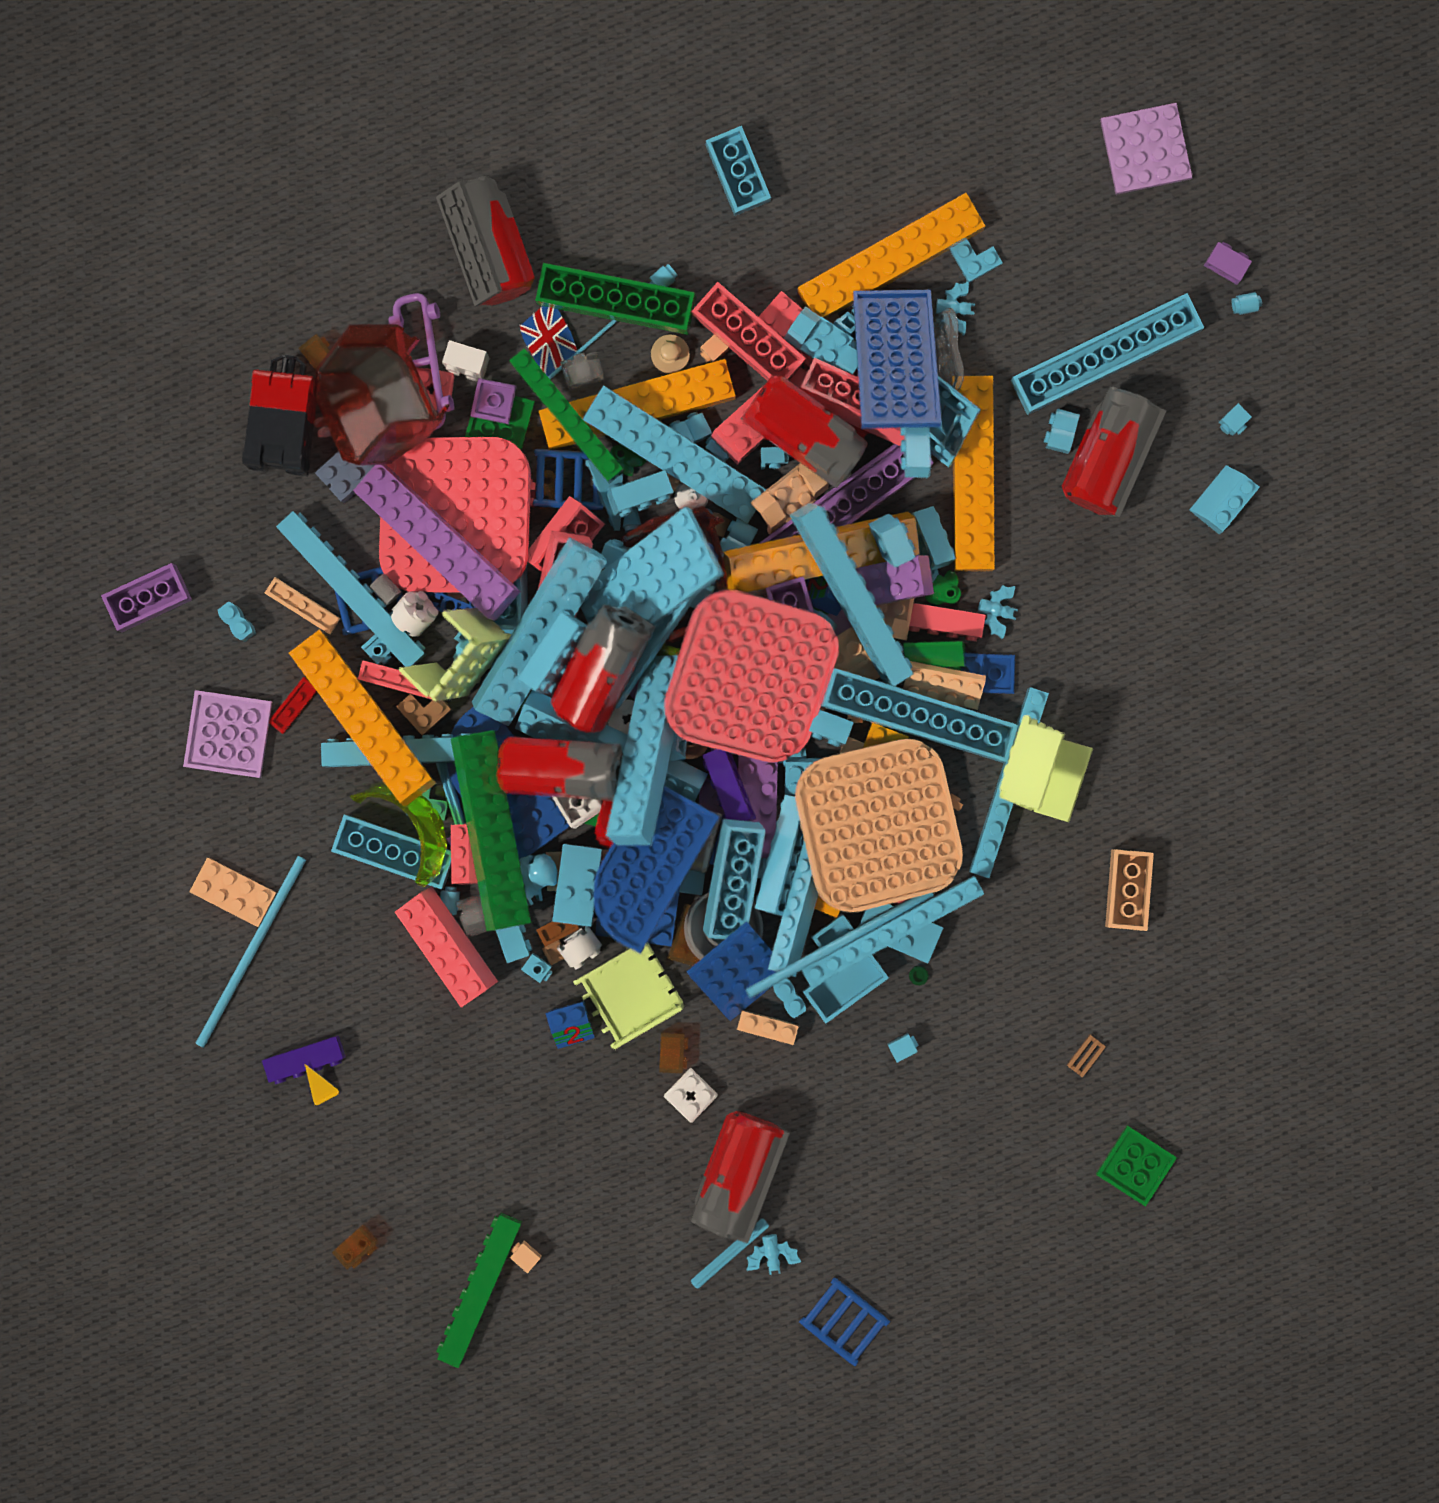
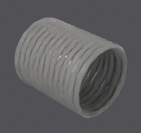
(385, 589)

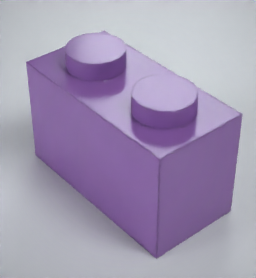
(1228, 262)

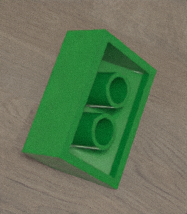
(939, 654)

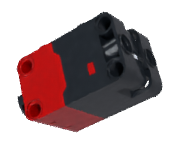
(280, 419)

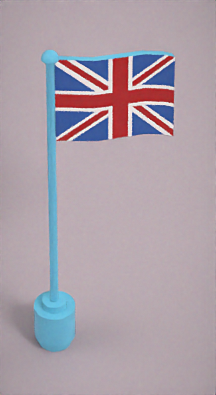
(552, 340)

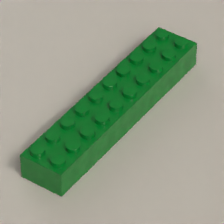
(490, 831)

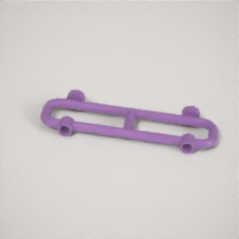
(430, 312)

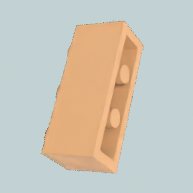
(767, 1027)

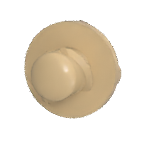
(670, 354)

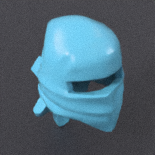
(537, 873)

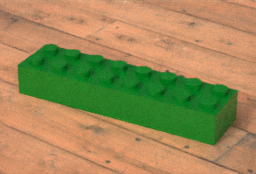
(615, 298)

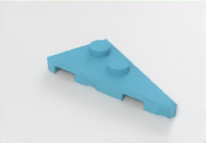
(603, 488)

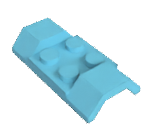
(823, 341)

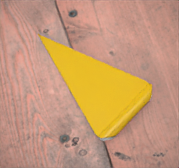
(320, 1088)

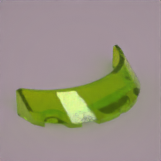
(428, 825)

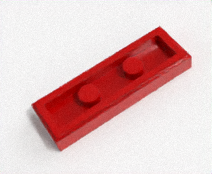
(293, 705)

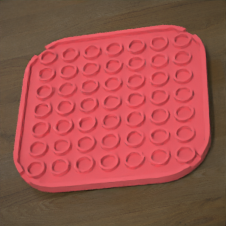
(479, 491)
(751, 676)

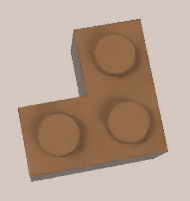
(422, 717)

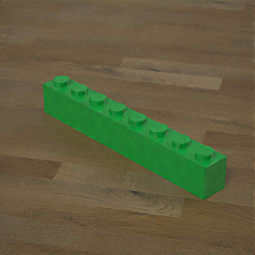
(566, 416)
(479, 1290)

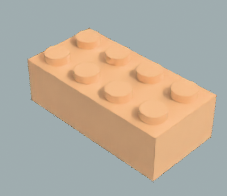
(1129, 890)

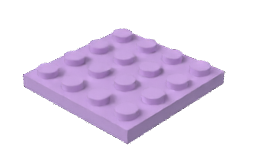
(1146, 148)
(227, 734)

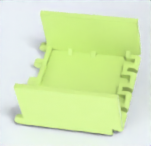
(466, 671)
(1044, 770)
(631, 994)

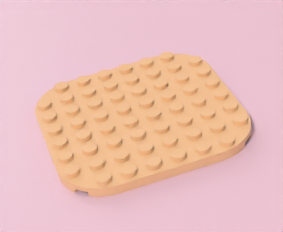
(878, 825)

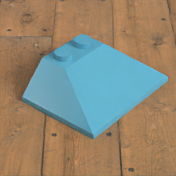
(956, 421)

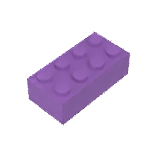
(899, 583)
(146, 597)

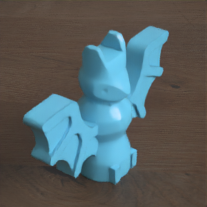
(962, 308)
(994, 609)
(771, 1250)

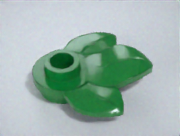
(628, 460)
(942, 586)

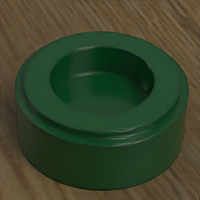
(918, 975)

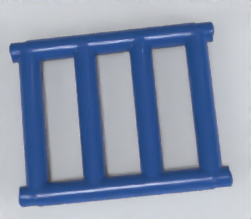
(558, 502)
(348, 629)
(851, 1297)

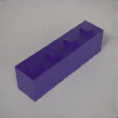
(728, 786)
(312, 1055)

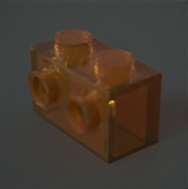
(356, 1246)

